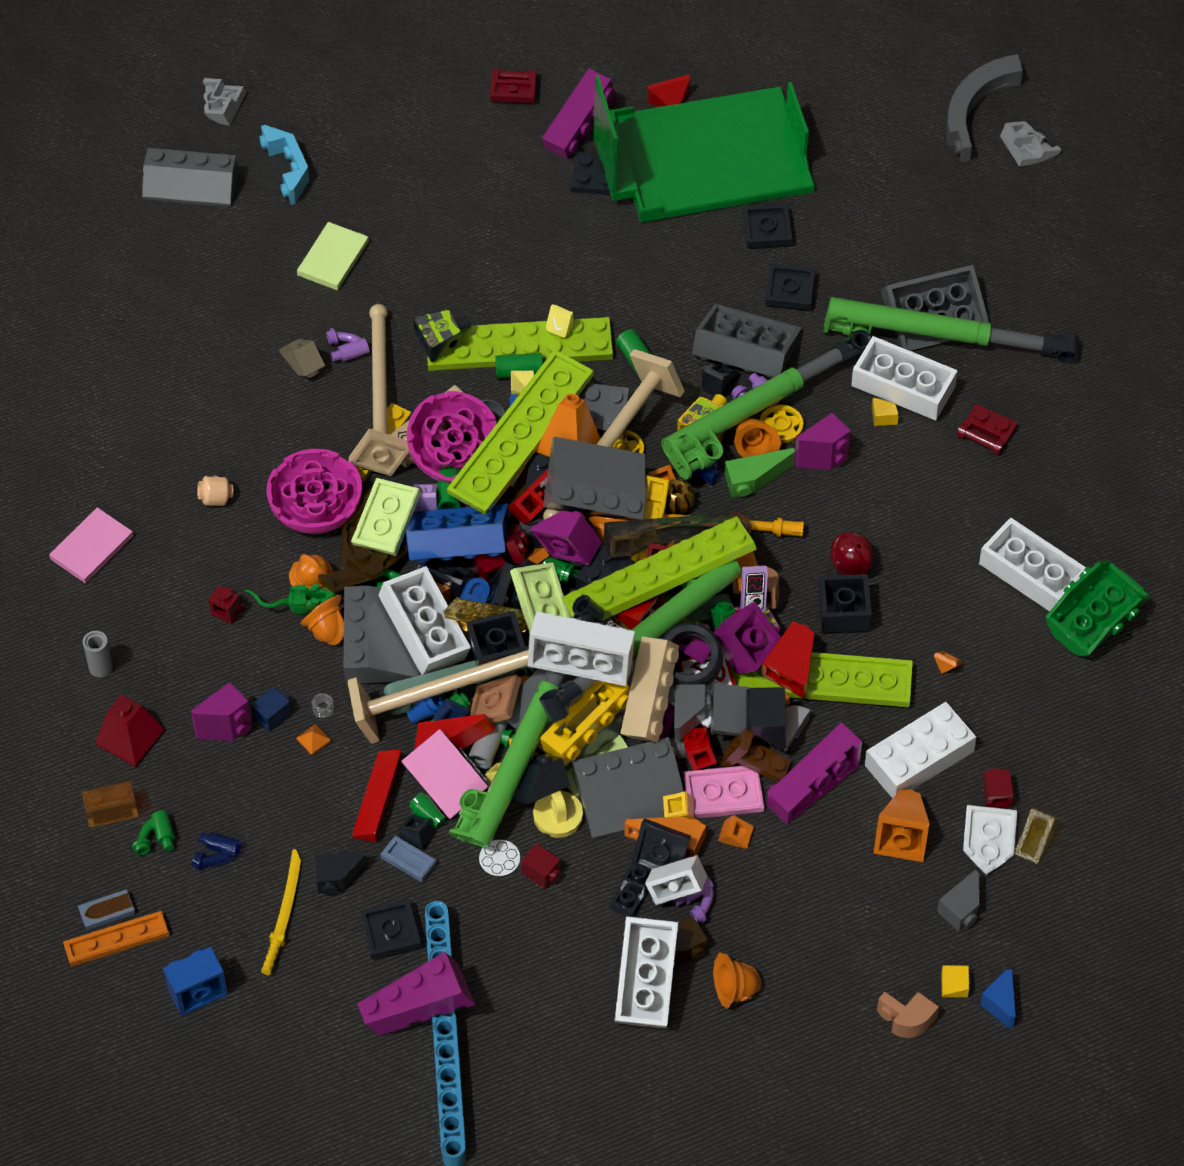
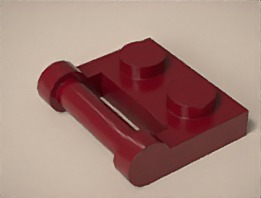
(513, 86)
(989, 424)

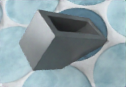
(690, 708)
(961, 903)

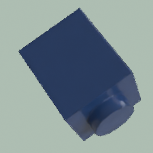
(271, 708)

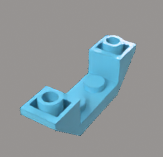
(277, 142)

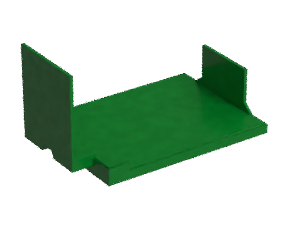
(704, 152)

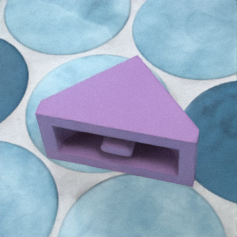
(427, 498)

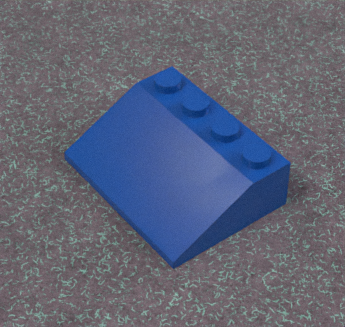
(457, 533)

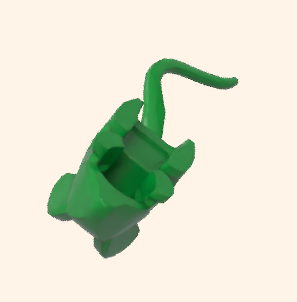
(301, 599)

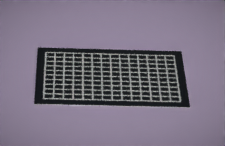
(473, 766)

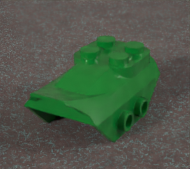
(1095, 607)

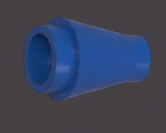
(425, 708)

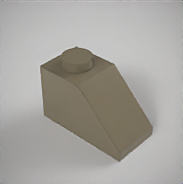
(303, 357)

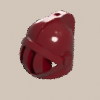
(851, 554)

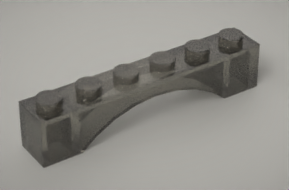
(633, 536)

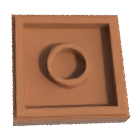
(496, 698)

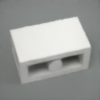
(676, 880)

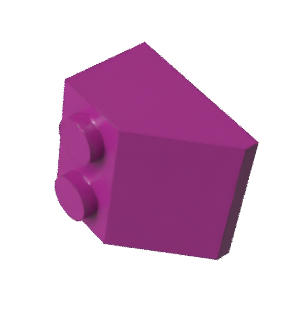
(823, 445)
(568, 537)
(747, 638)
(222, 715)

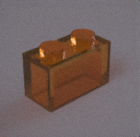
(109, 804)

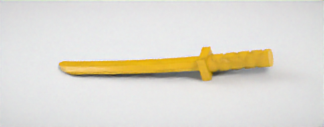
(277, 938)

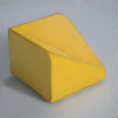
(884, 412)
(679, 805)
(955, 981)

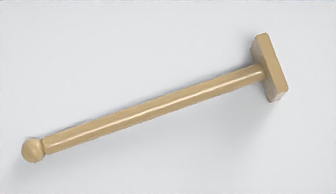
(654, 374)
(377, 448)
(366, 708)

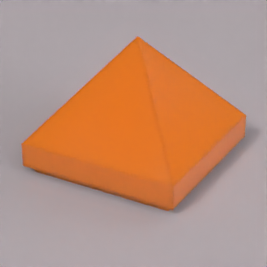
(946, 661)
(313, 739)

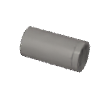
(97, 653)
(485, 749)

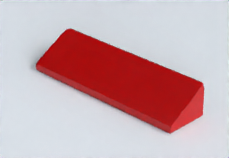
(377, 795)

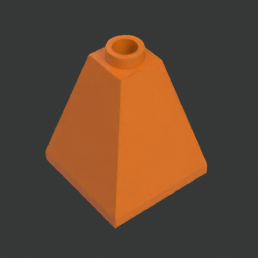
(570, 422)
(903, 827)

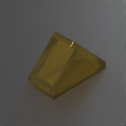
(1035, 835)

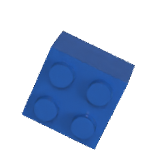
(195, 981)

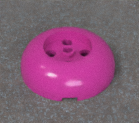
(464, 414)
(312, 470)

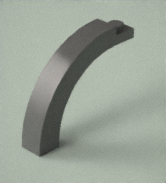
(980, 83)

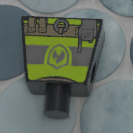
(440, 332)

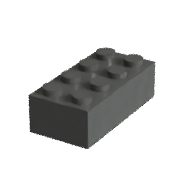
(605, 405)

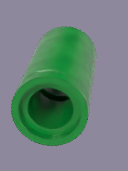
(628, 342)
(517, 362)
(444, 500)

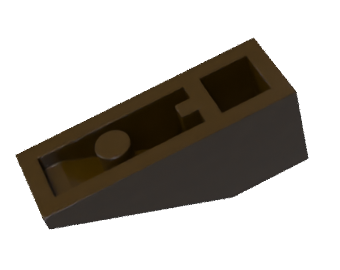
(690, 941)

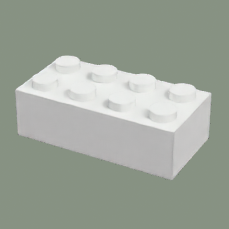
(904, 378)
(1029, 563)
(419, 618)
(581, 648)
(920, 750)
(646, 972)

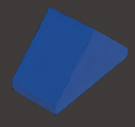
(999, 999)

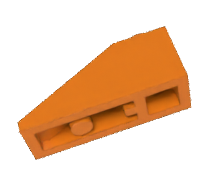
(689, 826)

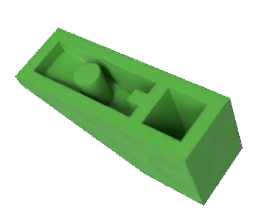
(754, 472)

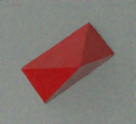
(669, 92)

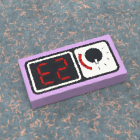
(754, 586)

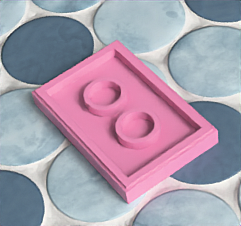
(91, 545)
(443, 772)
(724, 791)

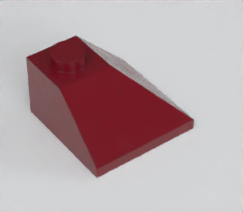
(128, 731)

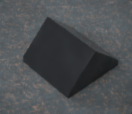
(449, 575)
(767, 714)

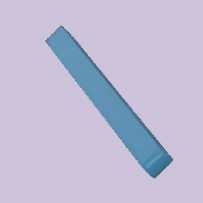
(446, 1044)

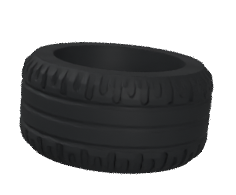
(697, 631)

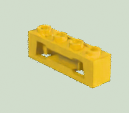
(586, 719)

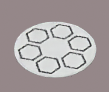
(500, 858)

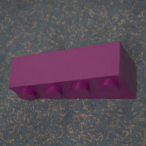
(577, 116)
(816, 774)
(417, 996)

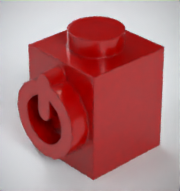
(699, 748)

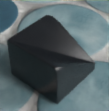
(417, 831)

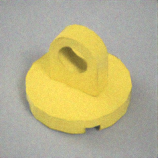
(558, 814)

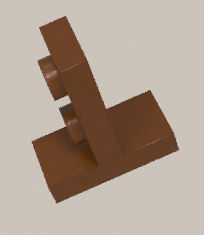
(755, 757)

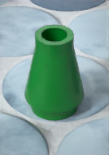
(424, 806)

